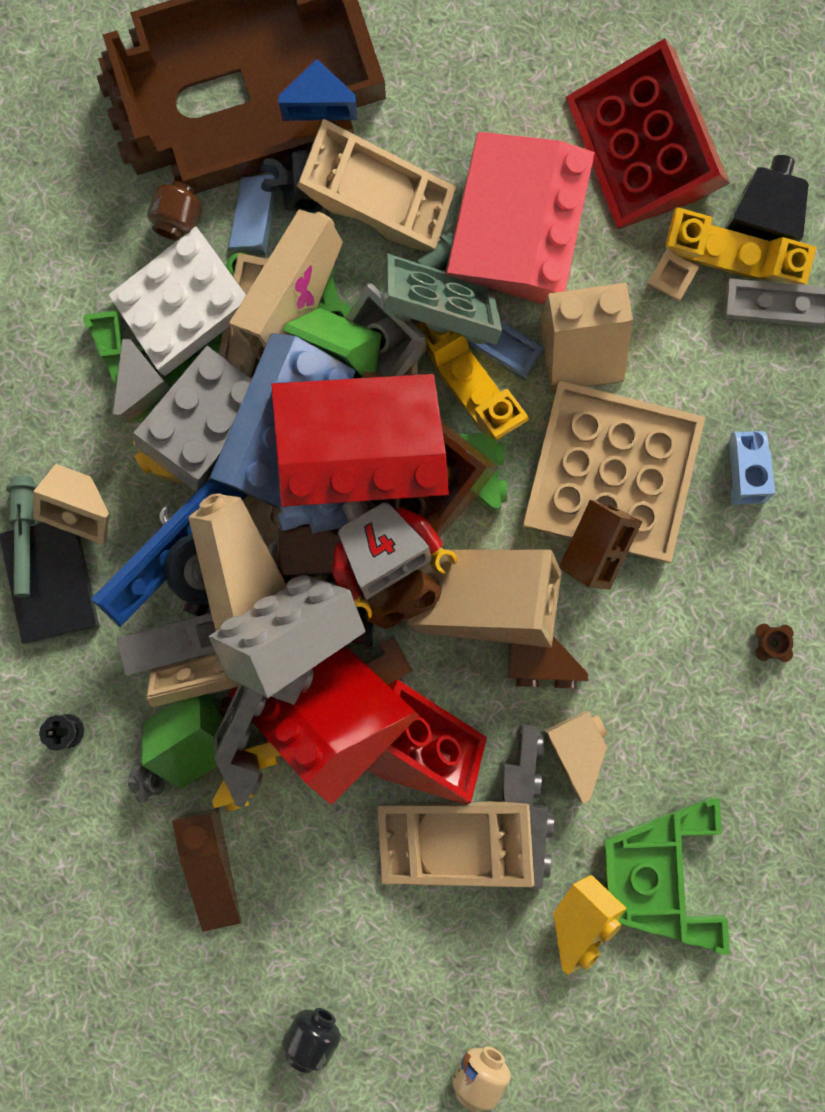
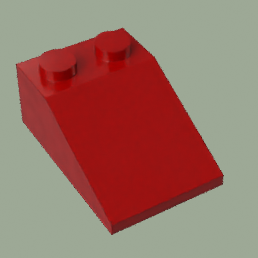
(434, 752)

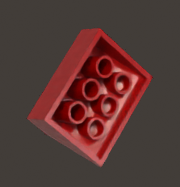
(647, 137)
(358, 440)
(335, 724)

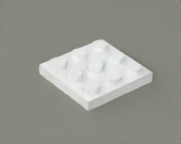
(179, 301)

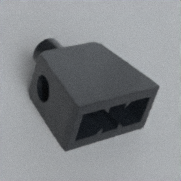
(772, 203)

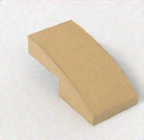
(673, 275)

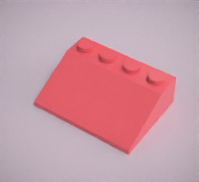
(520, 215)

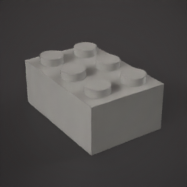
(194, 419)
(287, 634)

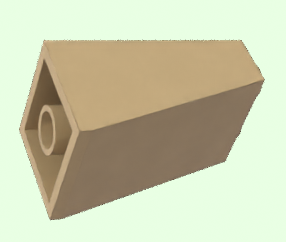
(494, 597)

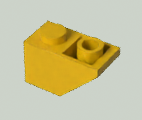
(584, 921)

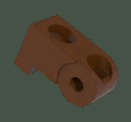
(403, 599)
(392, 664)

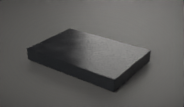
(58, 585)

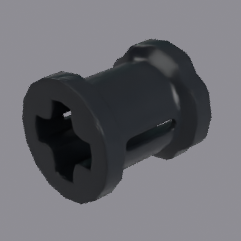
(56, 742)

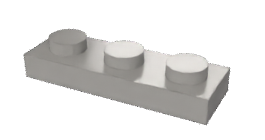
(774, 303)

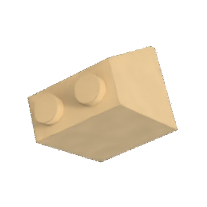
(587, 335)

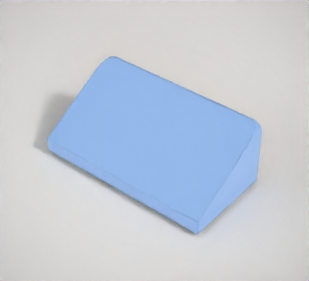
(252, 216)

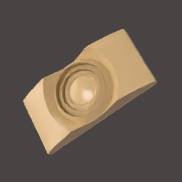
(376, 188)
(456, 844)

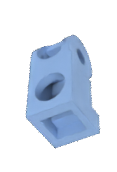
(750, 468)

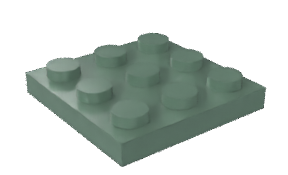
(439, 300)

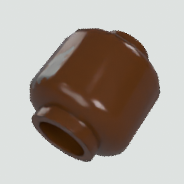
(174, 210)

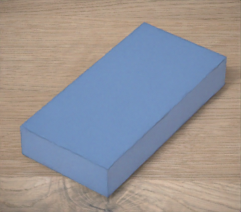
(513, 351)

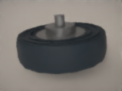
(184, 572)

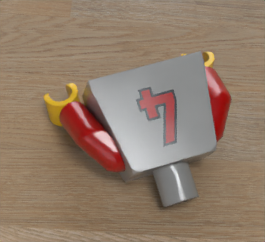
(383, 548)

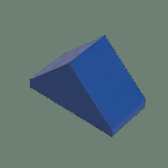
(317, 96)

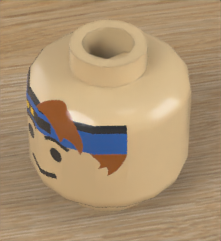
(481, 1079)

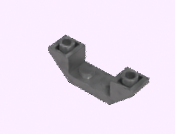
(236, 765)

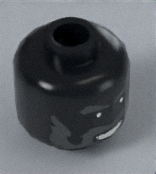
(311, 1040)

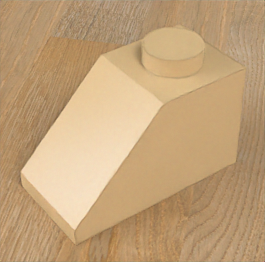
(71, 504)
(579, 750)

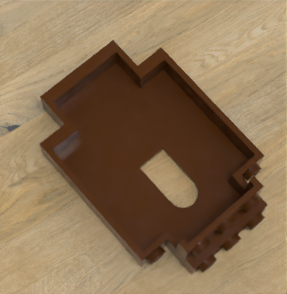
(208, 39)

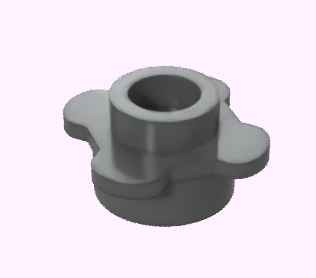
(144, 783)

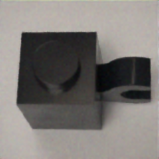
(286, 180)

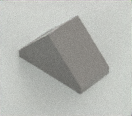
(137, 384)

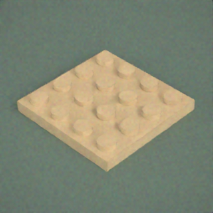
(617, 455)

